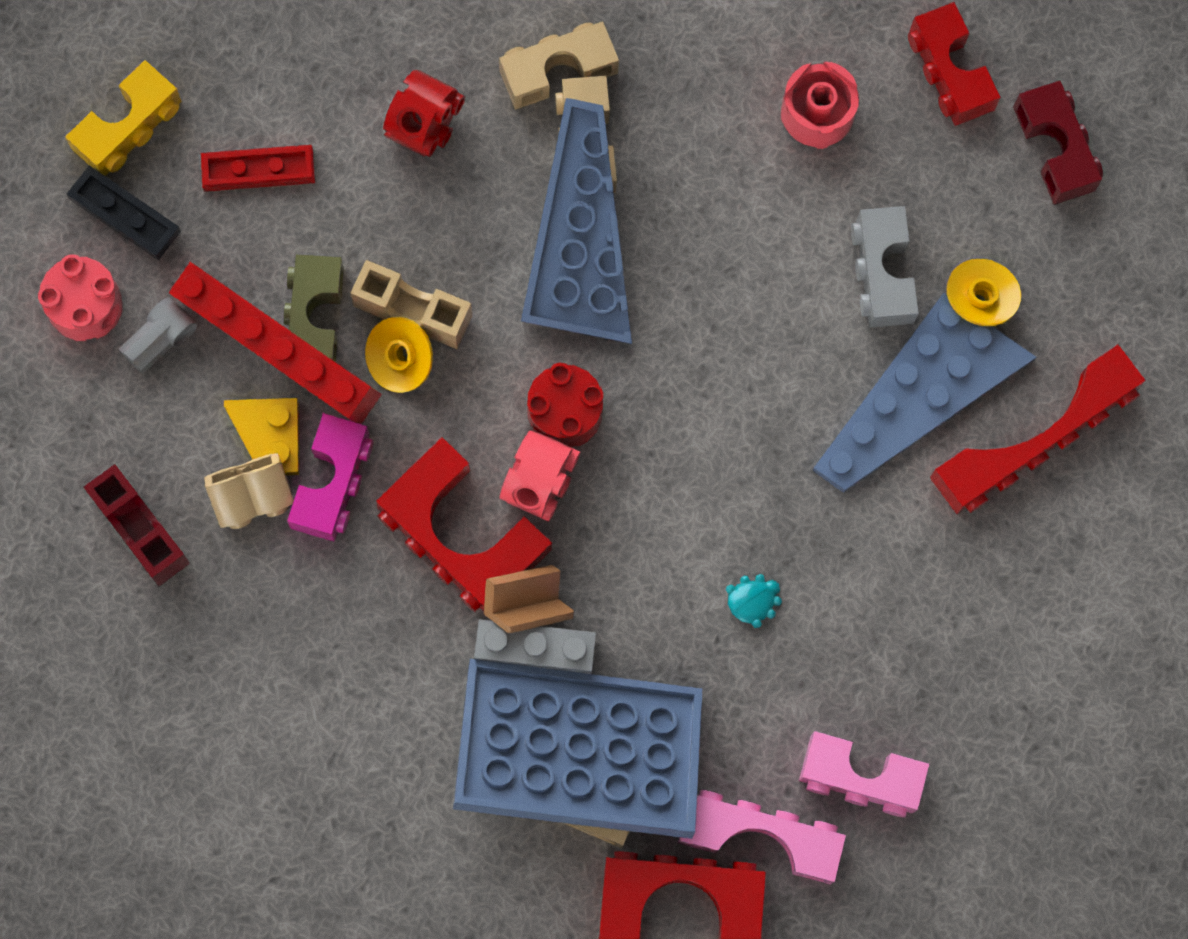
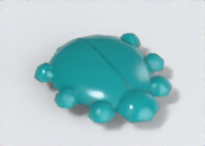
(753, 599)

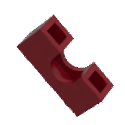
(1051, 113)
(136, 525)

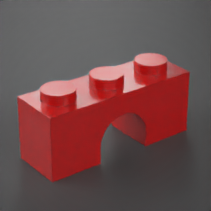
(962, 92)

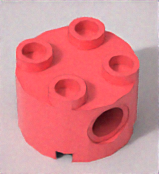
(80, 298)
(539, 475)

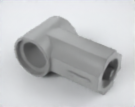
(164, 328)

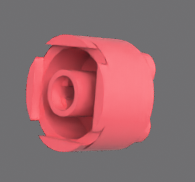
(808, 88)

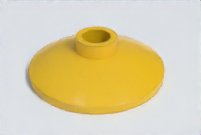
(990, 281)
(386, 358)

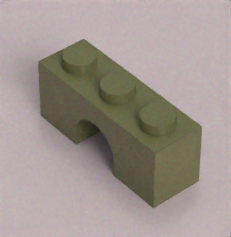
(314, 283)

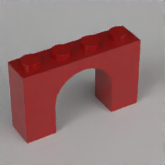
(411, 507)
(630, 882)

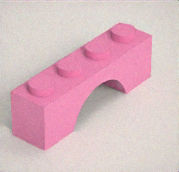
(811, 849)

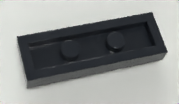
(123, 212)

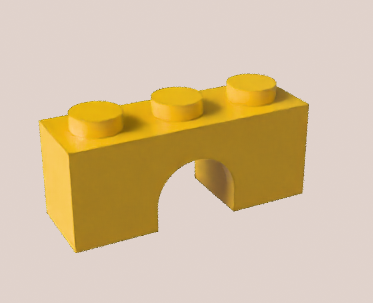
(107, 144)

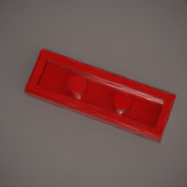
(257, 168)

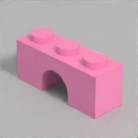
(828, 768)

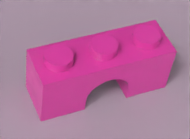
(323, 510)

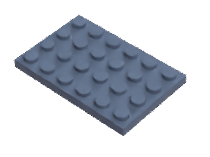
(579, 749)

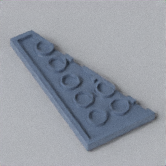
(577, 256)
(928, 383)

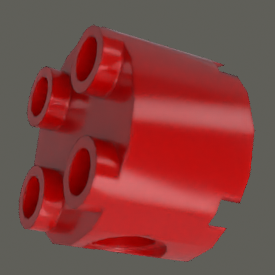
(422, 113)
(565, 404)

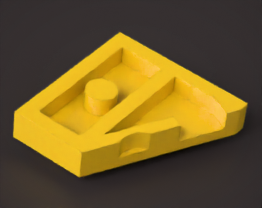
(268, 428)

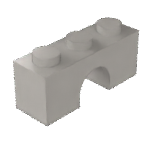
(886, 298)
(536, 647)

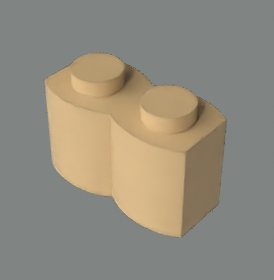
(249, 491)

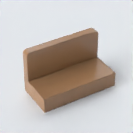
(525, 599)

